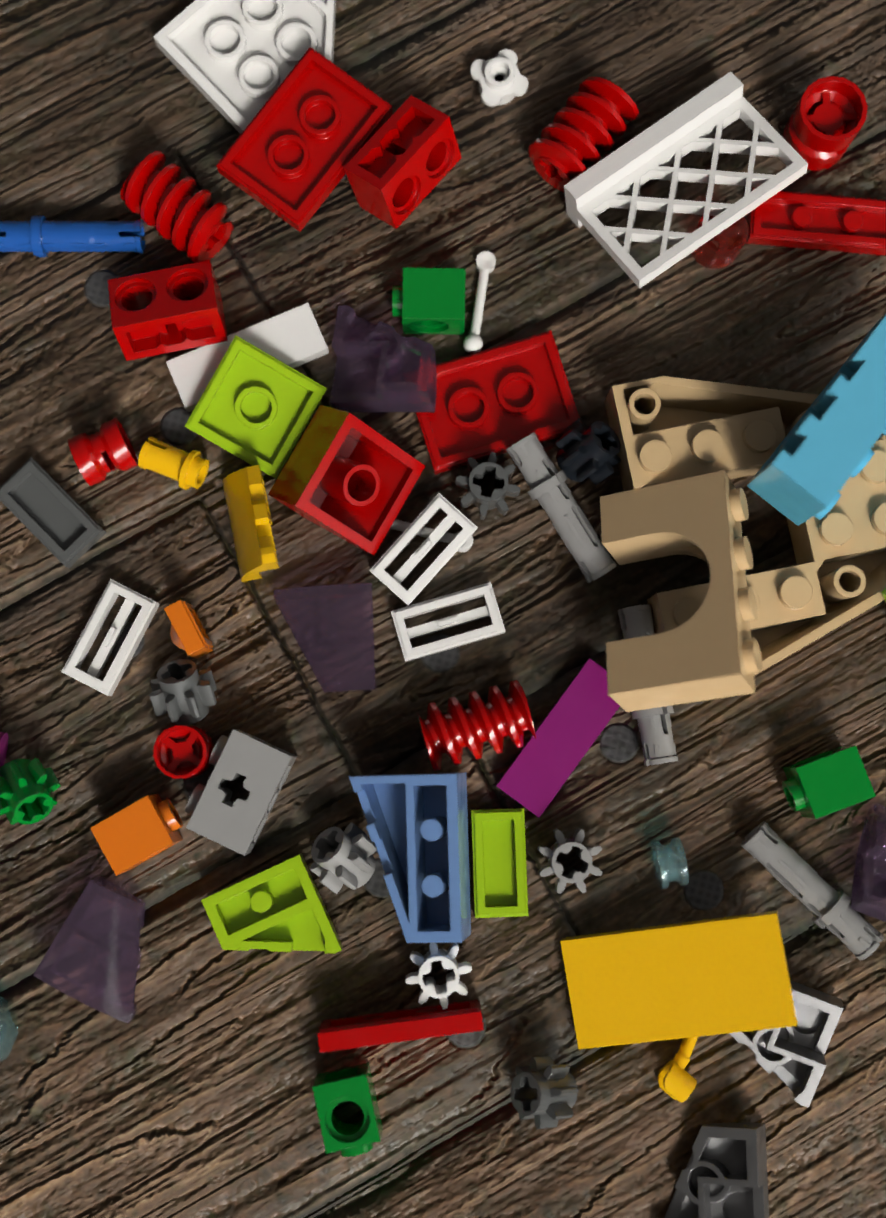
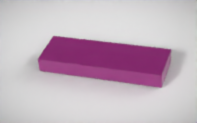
(560, 740)

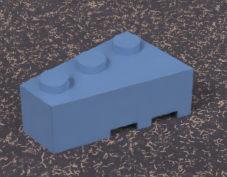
(423, 848)

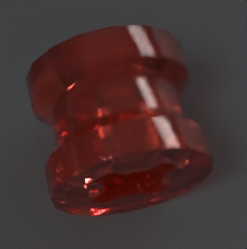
(729, 245)

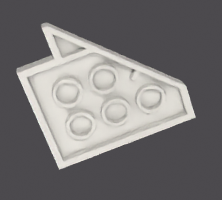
(245, 48)

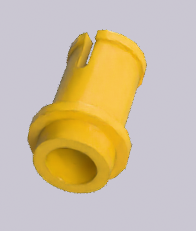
(174, 463)

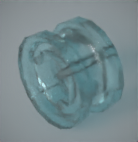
(669, 863)

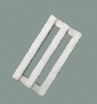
(394, 582)
(491, 609)
(128, 647)

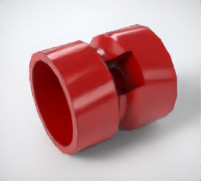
(826, 121)

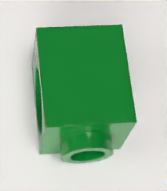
(431, 300)
(827, 782)
(352, 1085)

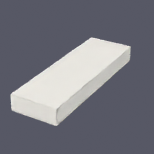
(289, 337)

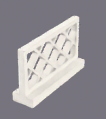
(649, 158)

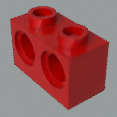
(403, 161)
(167, 310)

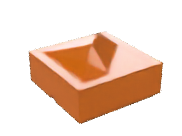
(188, 630)

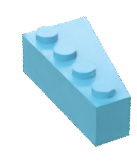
(830, 437)

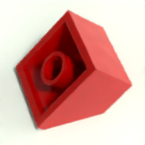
(347, 478)

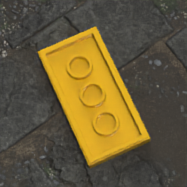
(679, 980)

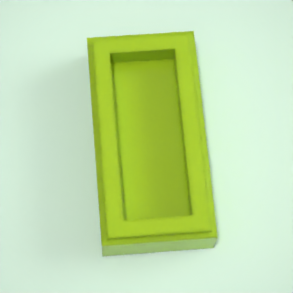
(499, 862)

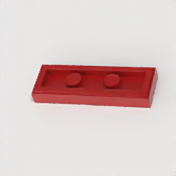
(820, 223)
(400, 1026)

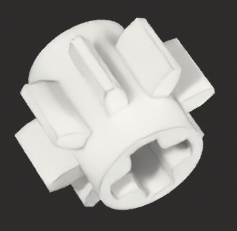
(428, 984)

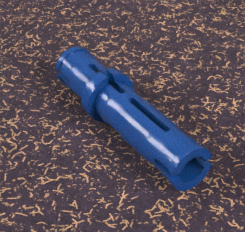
(71, 236)

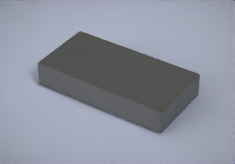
(50, 513)

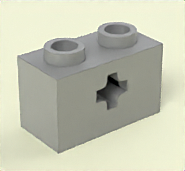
(239, 822)

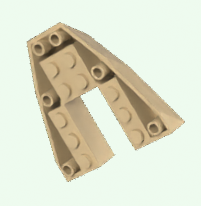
(700, 427)

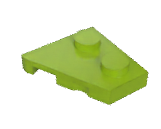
(273, 912)

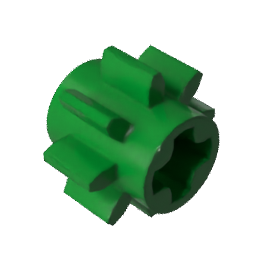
(27, 791)

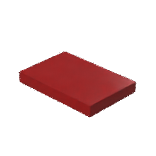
(304, 138)
(496, 401)

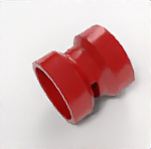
(102, 452)
(175, 749)

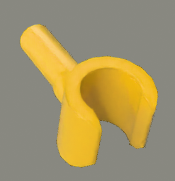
(673, 1077)

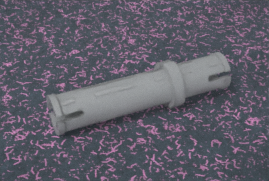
(556, 499)
(653, 723)
(828, 906)

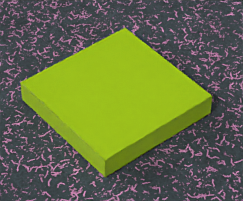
(255, 407)

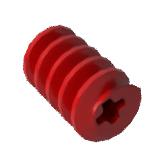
(579, 128)
(174, 210)
(477, 724)

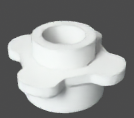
(499, 92)

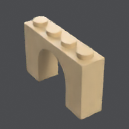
(714, 649)

